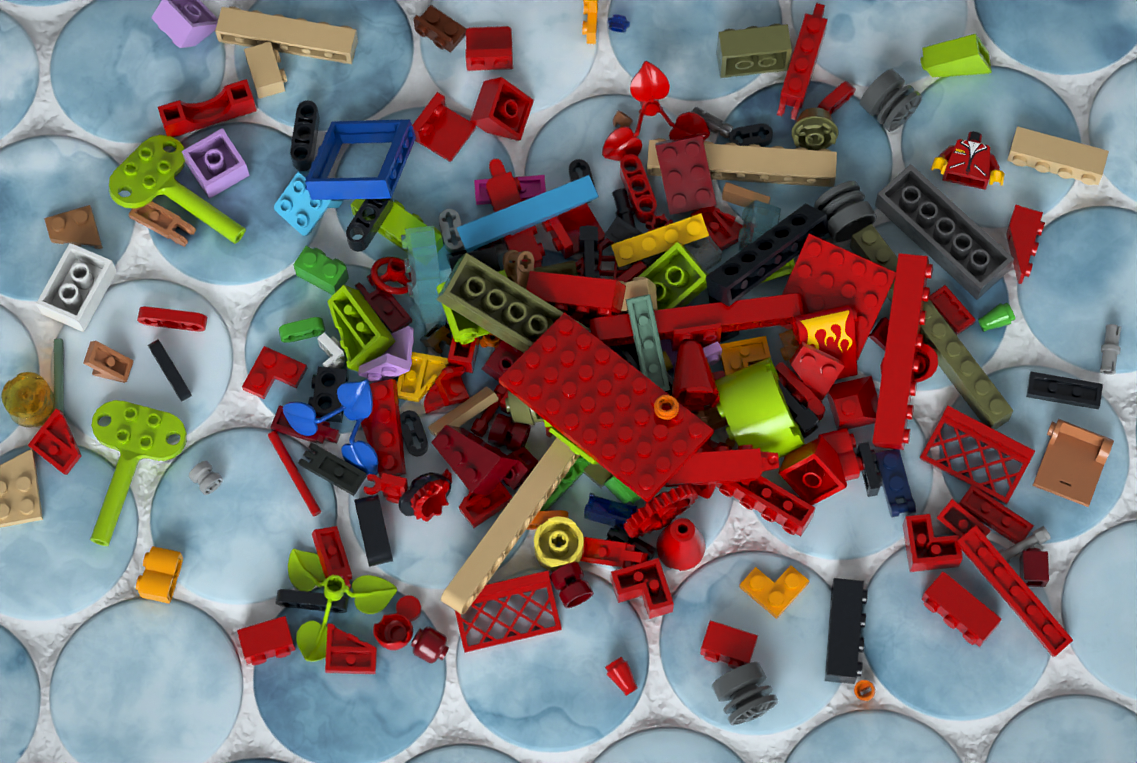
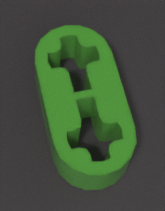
(301, 329)

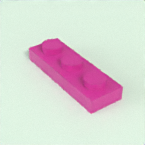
(530, 186)

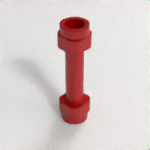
(481, 425)

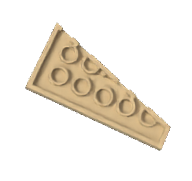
(19, 491)

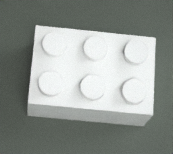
(76, 287)

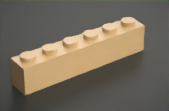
(287, 34)

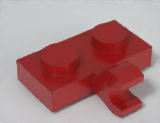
(391, 486)

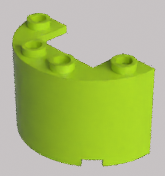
(758, 410)

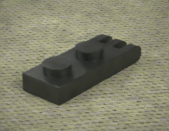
(333, 469)

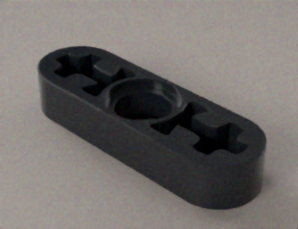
(169, 370)
(309, 601)

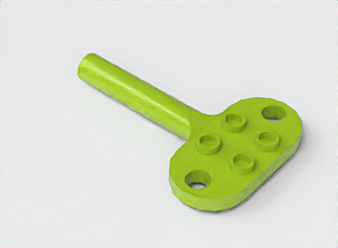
(152, 173)
(136, 434)

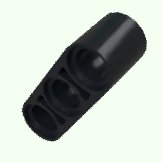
(302, 126)
(367, 228)
(373, 530)

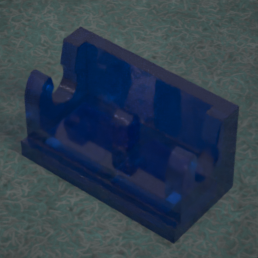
(608, 511)

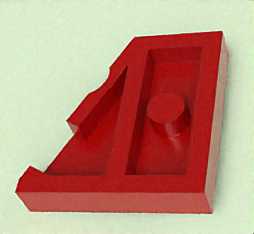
(56, 443)
(348, 653)

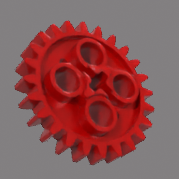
(660, 511)

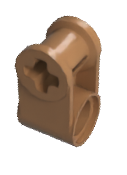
(518, 271)

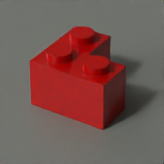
(927, 551)
(646, 581)

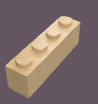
(1057, 156)

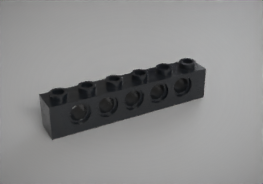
(765, 255)

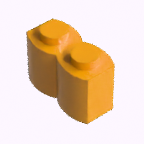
(160, 574)

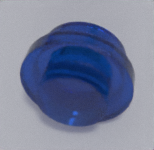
(618, 23)

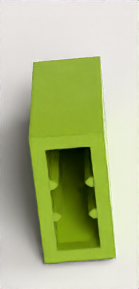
(956, 58)

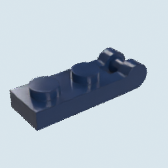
(895, 482)

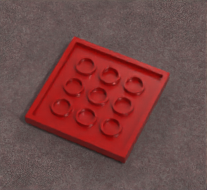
(836, 277)

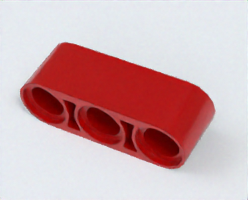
(638, 178)

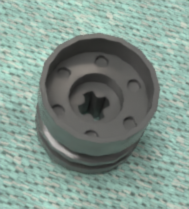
(890, 100)
(845, 210)
(746, 698)

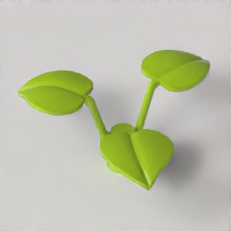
(305, 572)

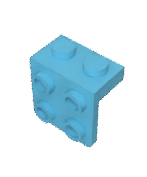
(299, 209)

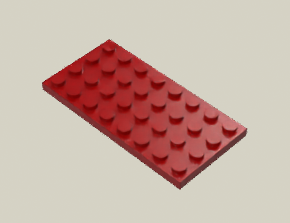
(604, 407)

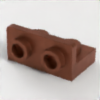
(439, 28)

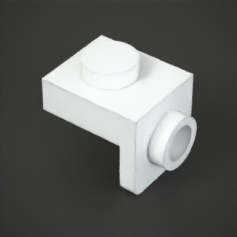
(332, 348)

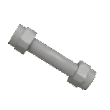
(1039, 536)

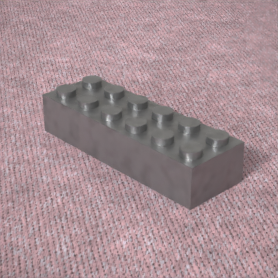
(944, 231)

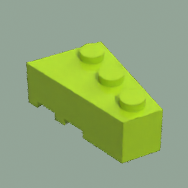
(359, 327)

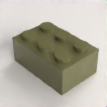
(753, 50)

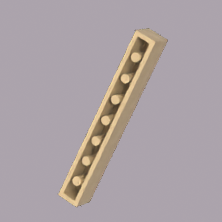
(762, 164)

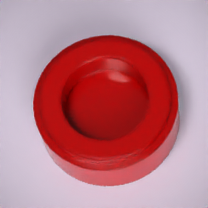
(409, 607)

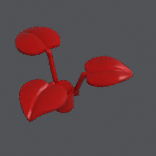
(648, 87)

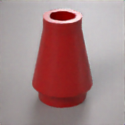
(621, 675)

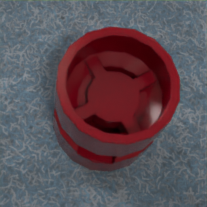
(501, 430)
(571, 584)

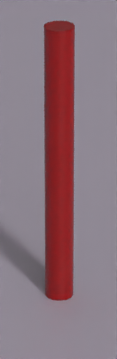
(294, 473)

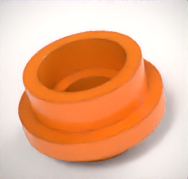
(666, 400)

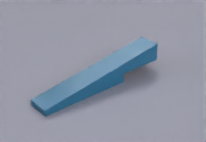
(527, 213)

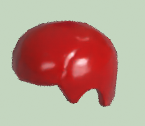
(393, 631)

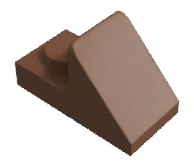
(107, 362)

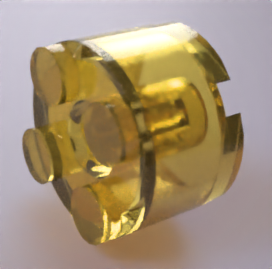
(18, 401)

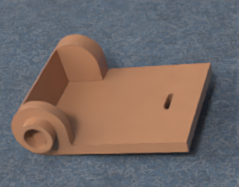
(1072, 462)

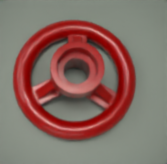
(395, 273)

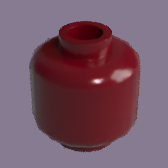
(429, 645)

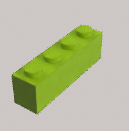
(397, 222)

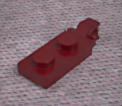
(323, 433)

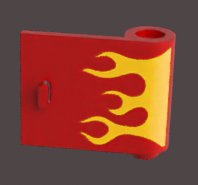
(830, 332)

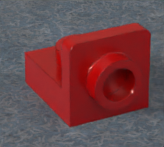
(451, 385)

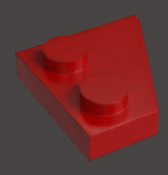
(720, 226)
(816, 369)
(479, 507)

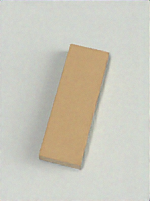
(465, 411)

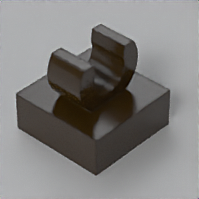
(434, 336)

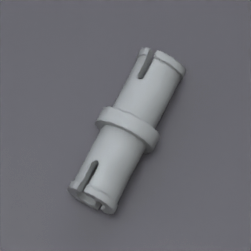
(1110, 349)

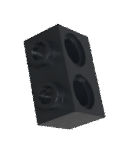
(327, 394)

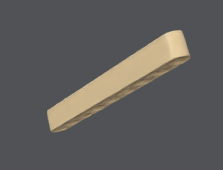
(509, 527)

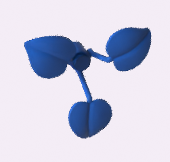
(357, 405)

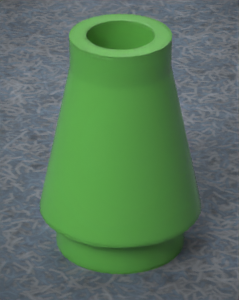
(997, 317)

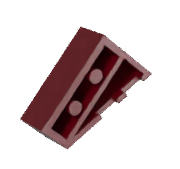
(472, 459)

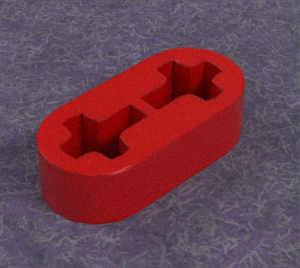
(837, 97)

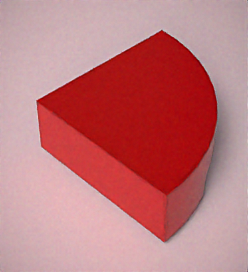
(433, 400)

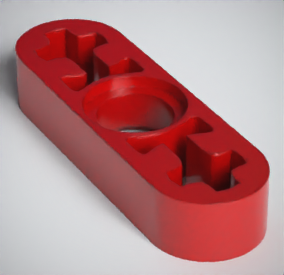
(172, 319)

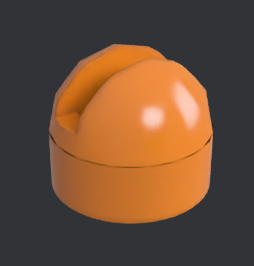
(862, 686)

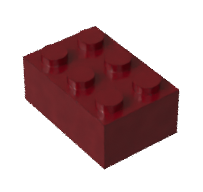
(685, 173)

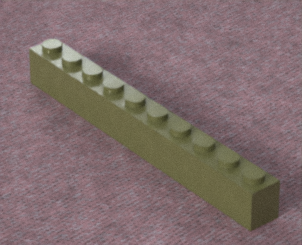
(952, 354)

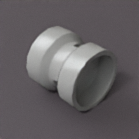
(205, 477)

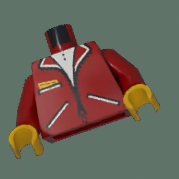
(969, 163)

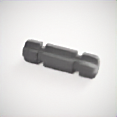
(714, 123)

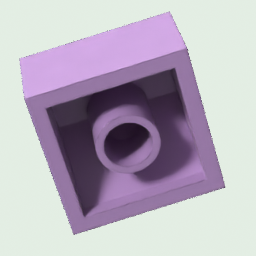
(185, 21)

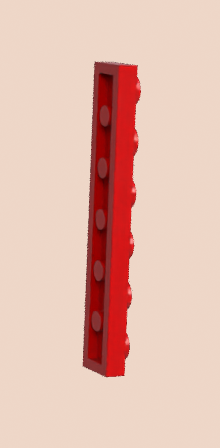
(1014, 590)

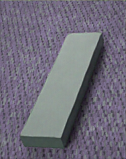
(647, 340)

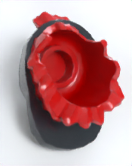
(426, 495)

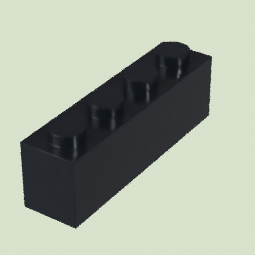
(844, 631)

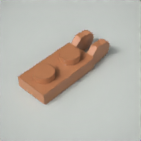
(162, 222)

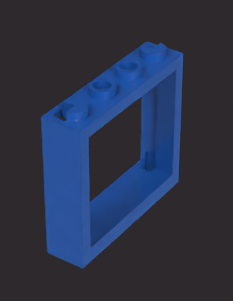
(397, 132)

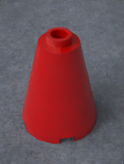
(693, 378)
(680, 545)

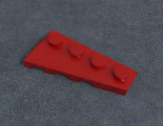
(384, 428)

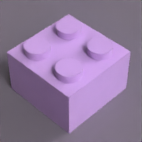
(215, 163)

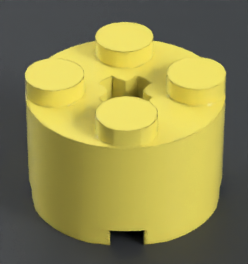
(547, 537)

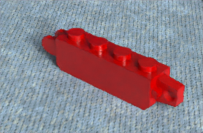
(803, 61)
(503, 193)
(724, 466)

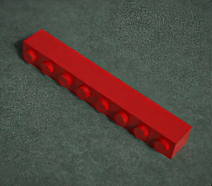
(901, 351)

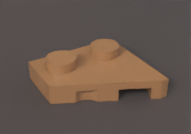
(74, 227)

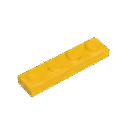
(659, 240)

